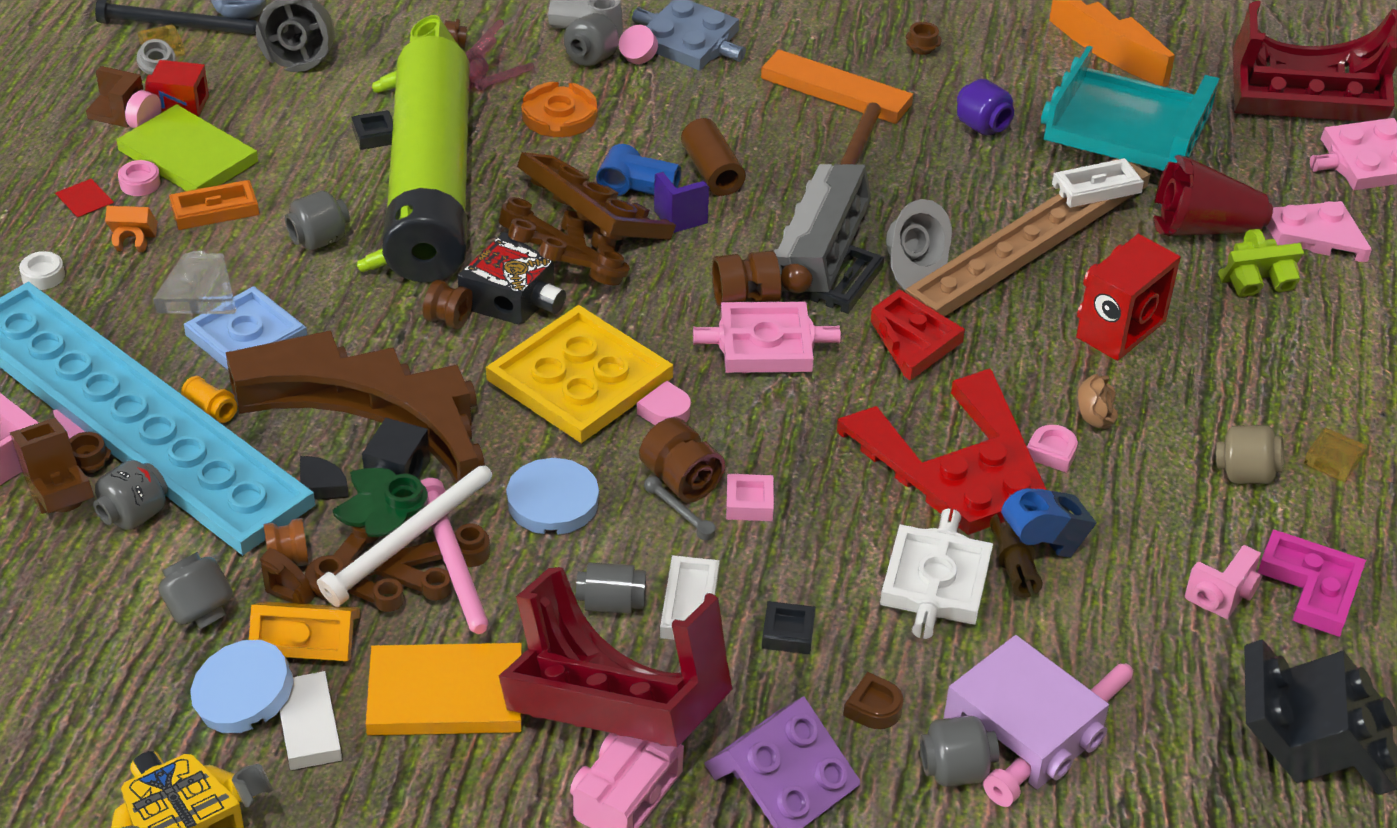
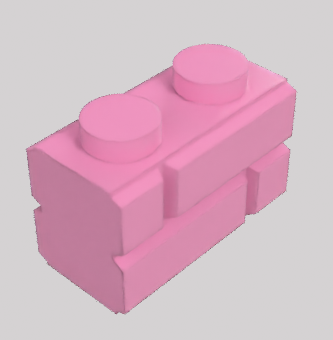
(624, 782)

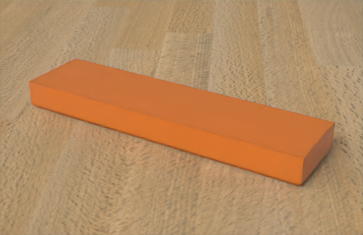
(835, 85)

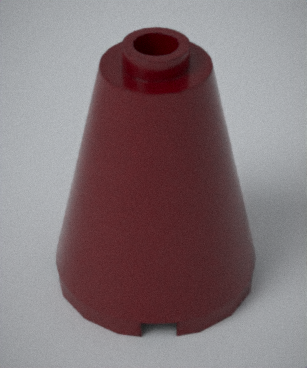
(1207, 202)

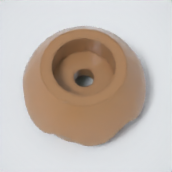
(1096, 401)

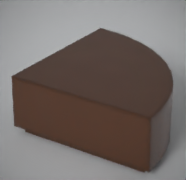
(285, 578)

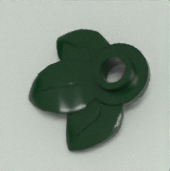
(382, 500)

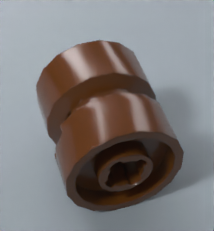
(746, 280)
(681, 460)

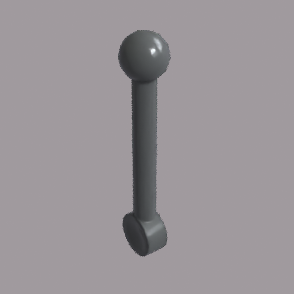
(705, 528)

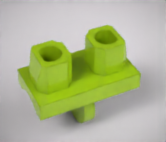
(1261, 259)

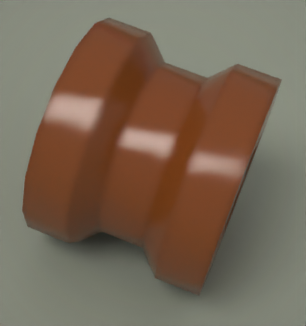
(288, 540)

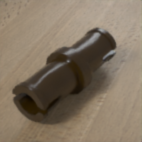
(1016, 558)

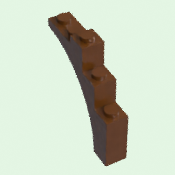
(371, 385)

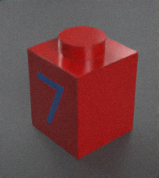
(179, 84)

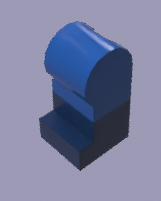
(1045, 517)

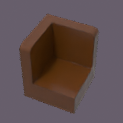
(115, 91)

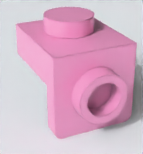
(1225, 590)

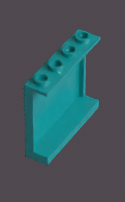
(1126, 115)

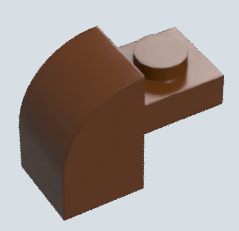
(50, 467)

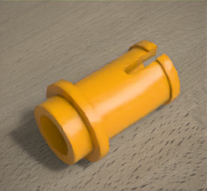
(215, 402)

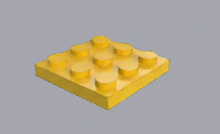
(579, 373)

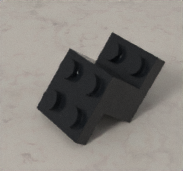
(1320, 716)

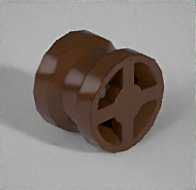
(447, 304)

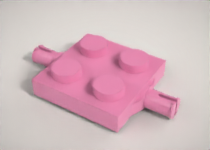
(1361, 153)
(766, 336)

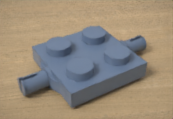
(692, 33)

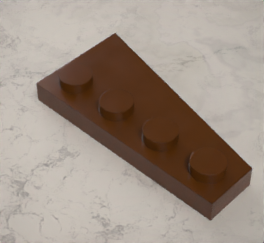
(592, 200)

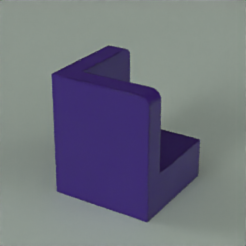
(682, 205)

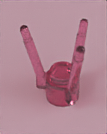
(479, 65)

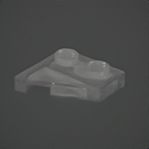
(197, 286)

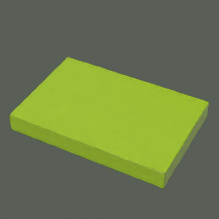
(187, 149)

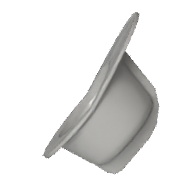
(918, 241)

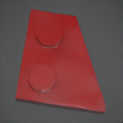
(914, 332)

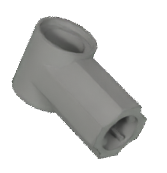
(564, 12)

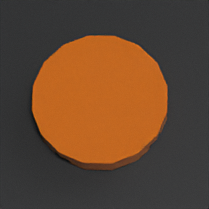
(559, 110)

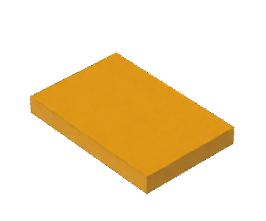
(439, 689)

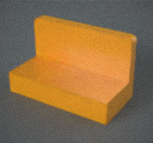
(305, 629)

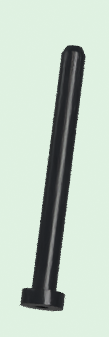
(106, 11)

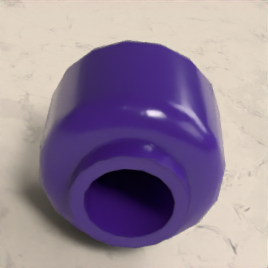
(985, 107)

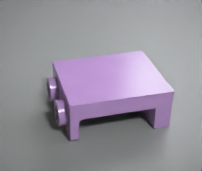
(1031, 708)

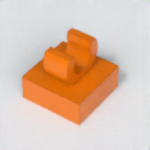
(130, 221)

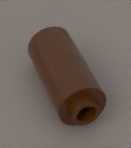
(713, 157)

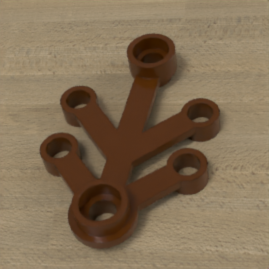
(604, 264)
(471, 539)

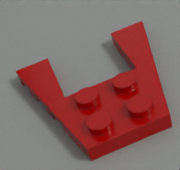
(966, 480)

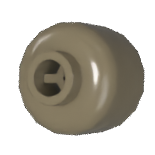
(1251, 454)

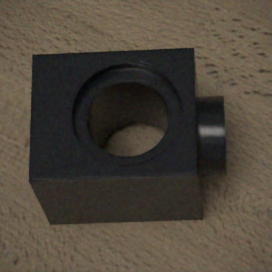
(398, 448)

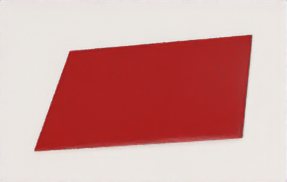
(84, 197)

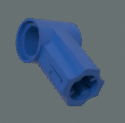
(627, 170)

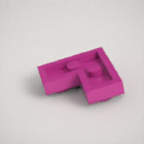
(1324, 573)

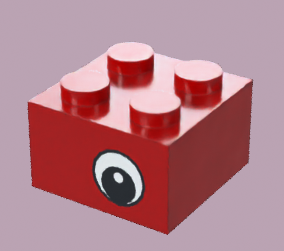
(1127, 296)

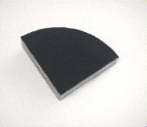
(322, 478)

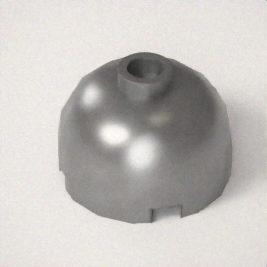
(295, 33)

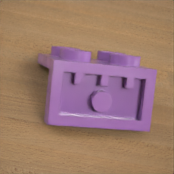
(788, 766)

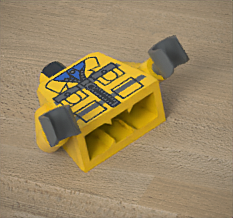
(186, 794)

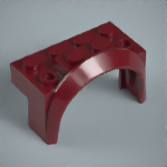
(1312, 79)
(586, 682)

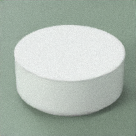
(42, 270)

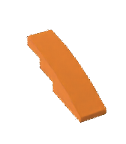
(1114, 40)

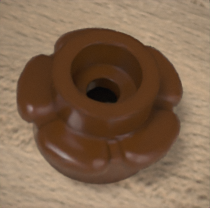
(458, 32)
(923, 38)
(89, 451)

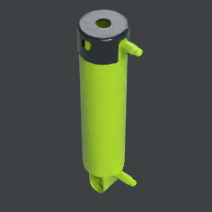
(428, 158)

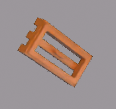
(214, 204)

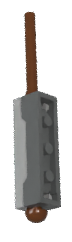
(827, 217)

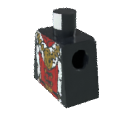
(511, 281)

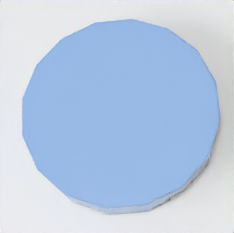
(552, 495)
(241, 686)

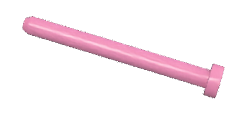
(456, 564)
(1004, 785)

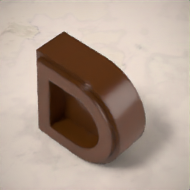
(875, 703)

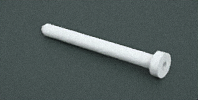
(336, 586)

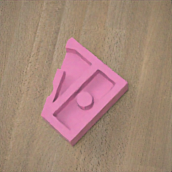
(1319, 229)

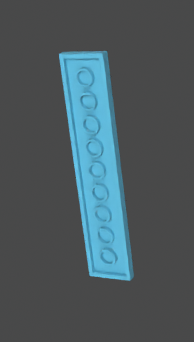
(146, 420)

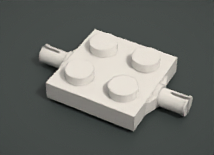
(936, 574)

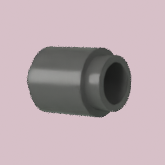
(611, 588)

